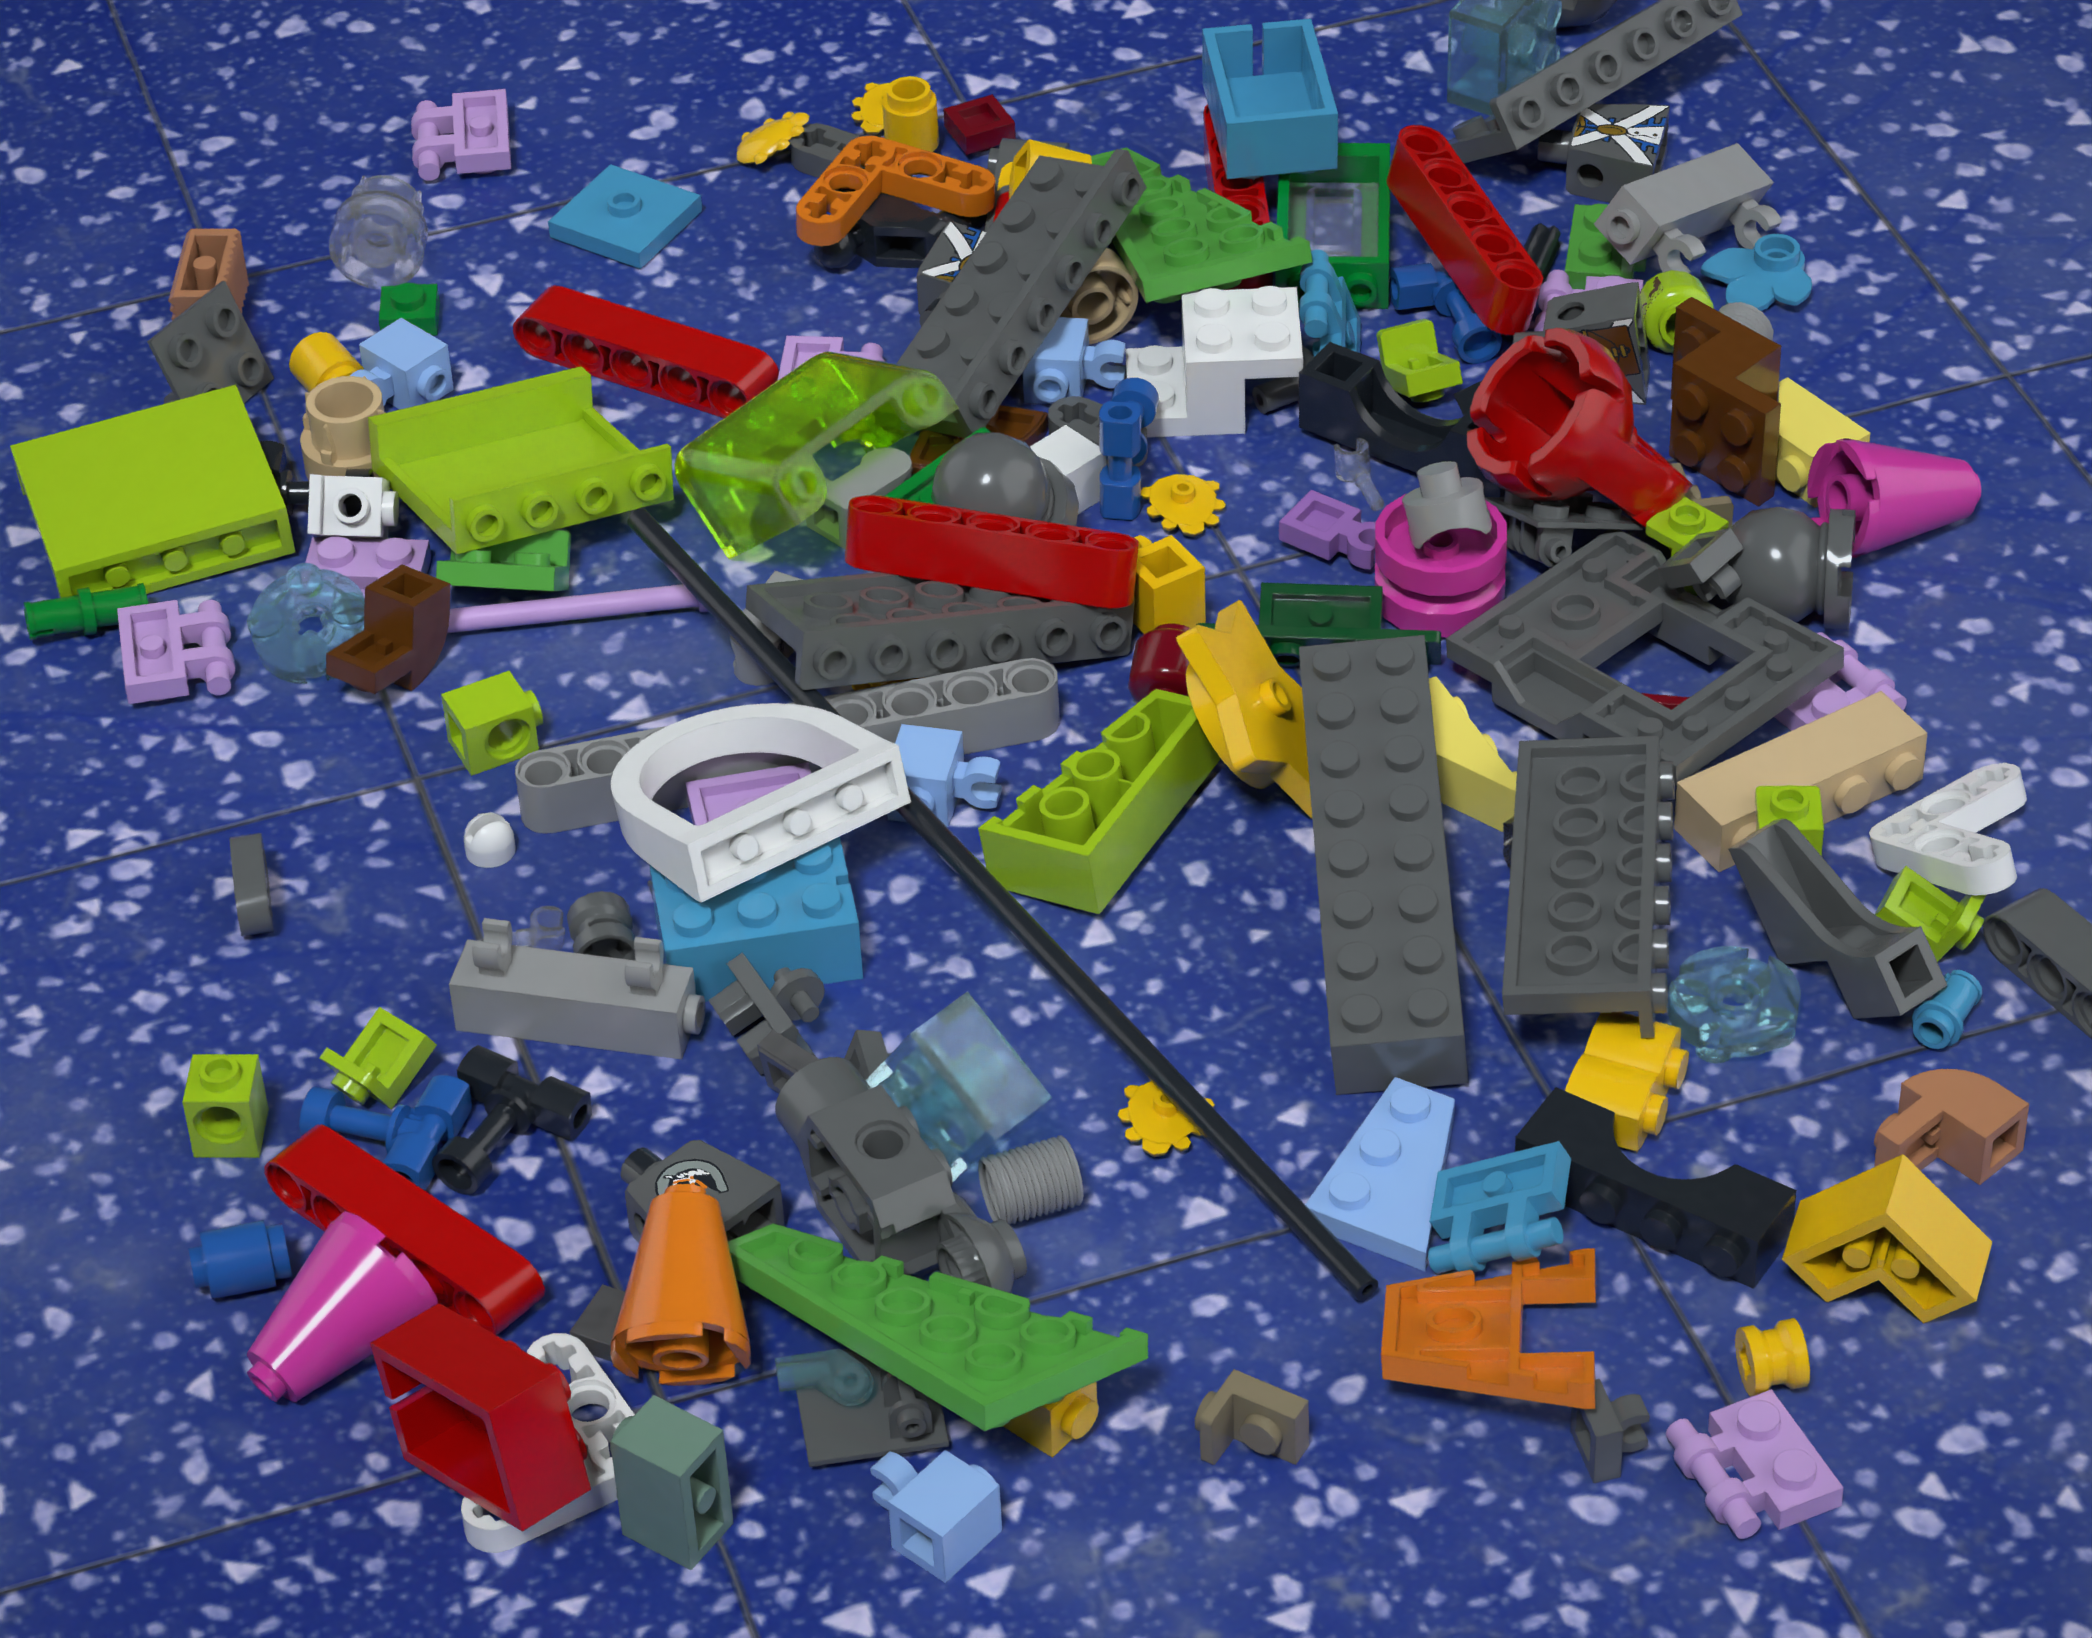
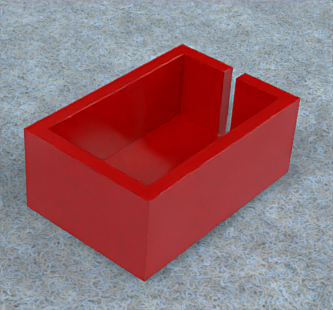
(486, 1419)

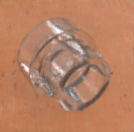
(379, 233)

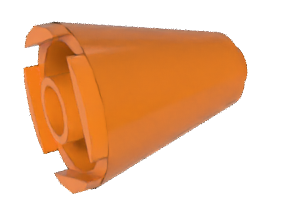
(682, 1296)

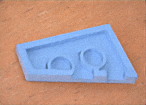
(1387, 1175)

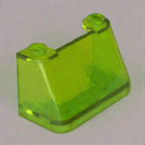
(757, 465)

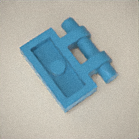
(1327, 306)
(1497, 1192)

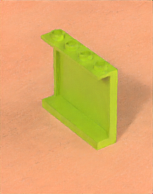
(515, 461)
(154, 496)

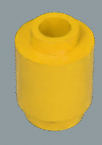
(911, 113)
(321, 359)

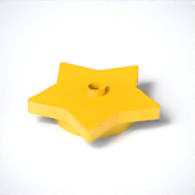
(1248, 704)

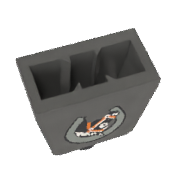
(744, 1193)

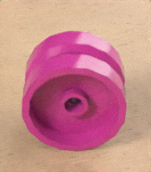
(1446, 579)

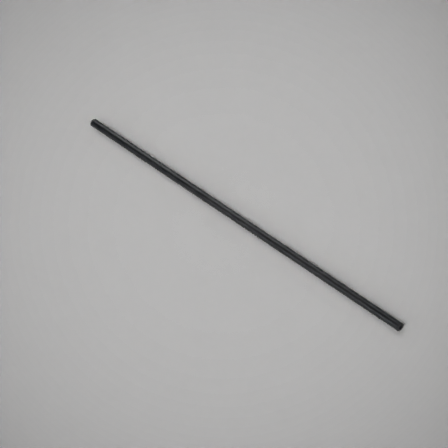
(1032, 935)

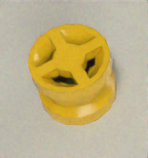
(1772, 1357)

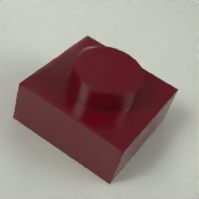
(979, 124)

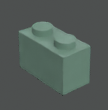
(671, 1481)

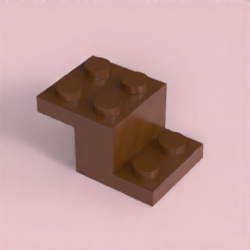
(1725, 401)

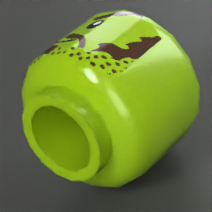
(1659, 303)

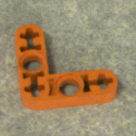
(888, 165)

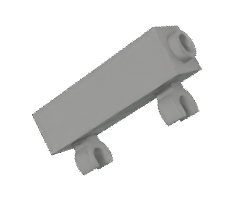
(1686, 202)
(575, 996)

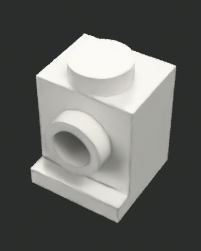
(326, 512)

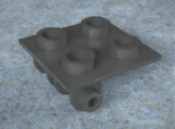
(210, 349)
(1546, 527)
(890, 1420)

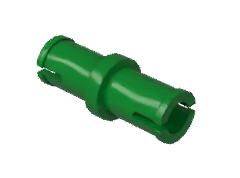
(80, 612)

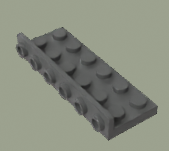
(1590, 74)
(1021, 282)
(918, 628)
(1590, 879)

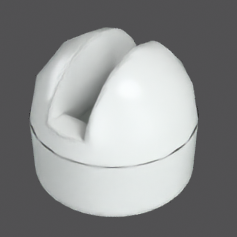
(489, 840)

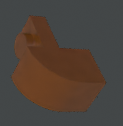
(401, 633)

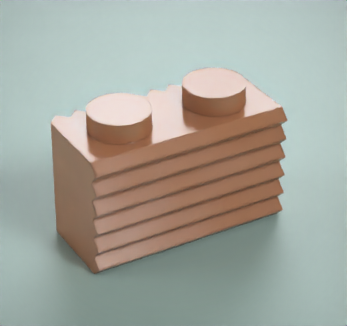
(204, 262)

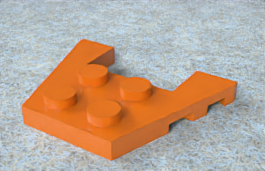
(1470, 1333)

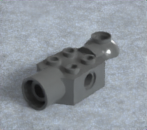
(884, 1183)

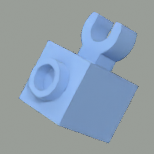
(1067, 361)
(406, 365)
(940, 776)
(940, 1513)

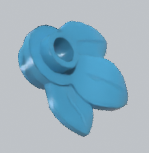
(1762, 274)

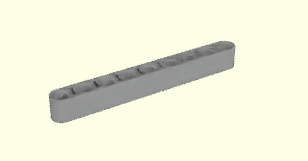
(990, 704)

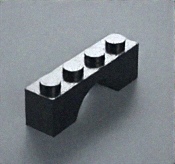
(1350, 398)
(1721, 1221)

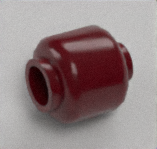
(1159, 662)

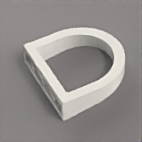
(857, 784)

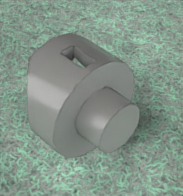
(1445, 503)

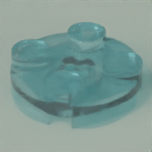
(287, 602)
(1730, 1031)

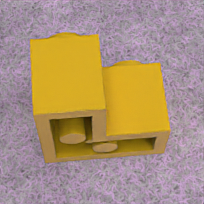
(1891, 1230)

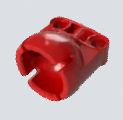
(1567, 428)

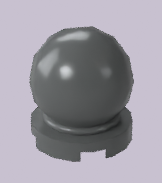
(1004, 478)
(1796, 563)

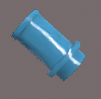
(1941, 1019)

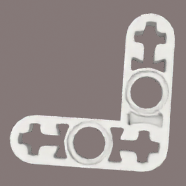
(1940, 835)
(587, 1386)

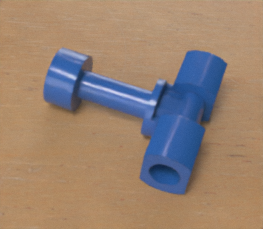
(1421, 286)
(1124, 445)
(408, 1133)

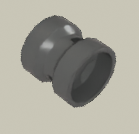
(602, 926)

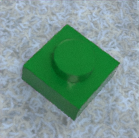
(412, 302)

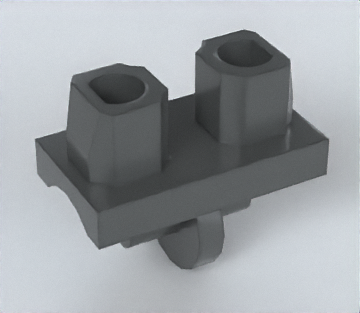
(791, 998)

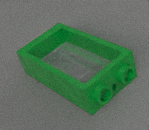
(1346, 217)

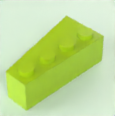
(1106, 808)

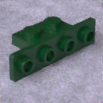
(1326, 614)

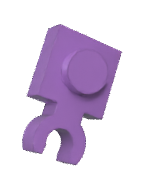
(1329, 526)

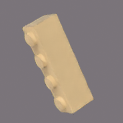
(1846, 754)

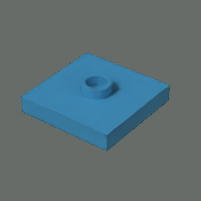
(625, 216)

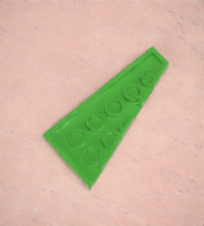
(1195, 240)
(942, 1336)

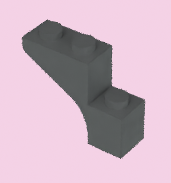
(1818, 918)

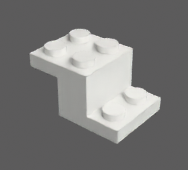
(1223, 343)

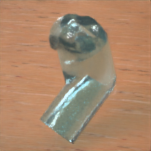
(829, 1372)

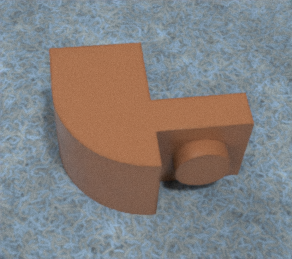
(1957, 1119)

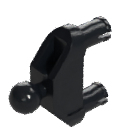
(891, 234)

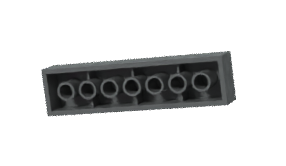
(1381, 866)

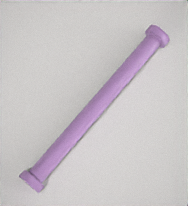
(572, 608)

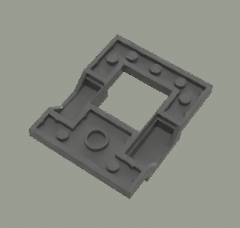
(1559, 627)

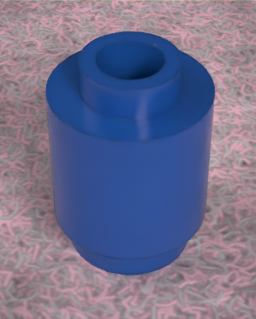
(240, 1259)

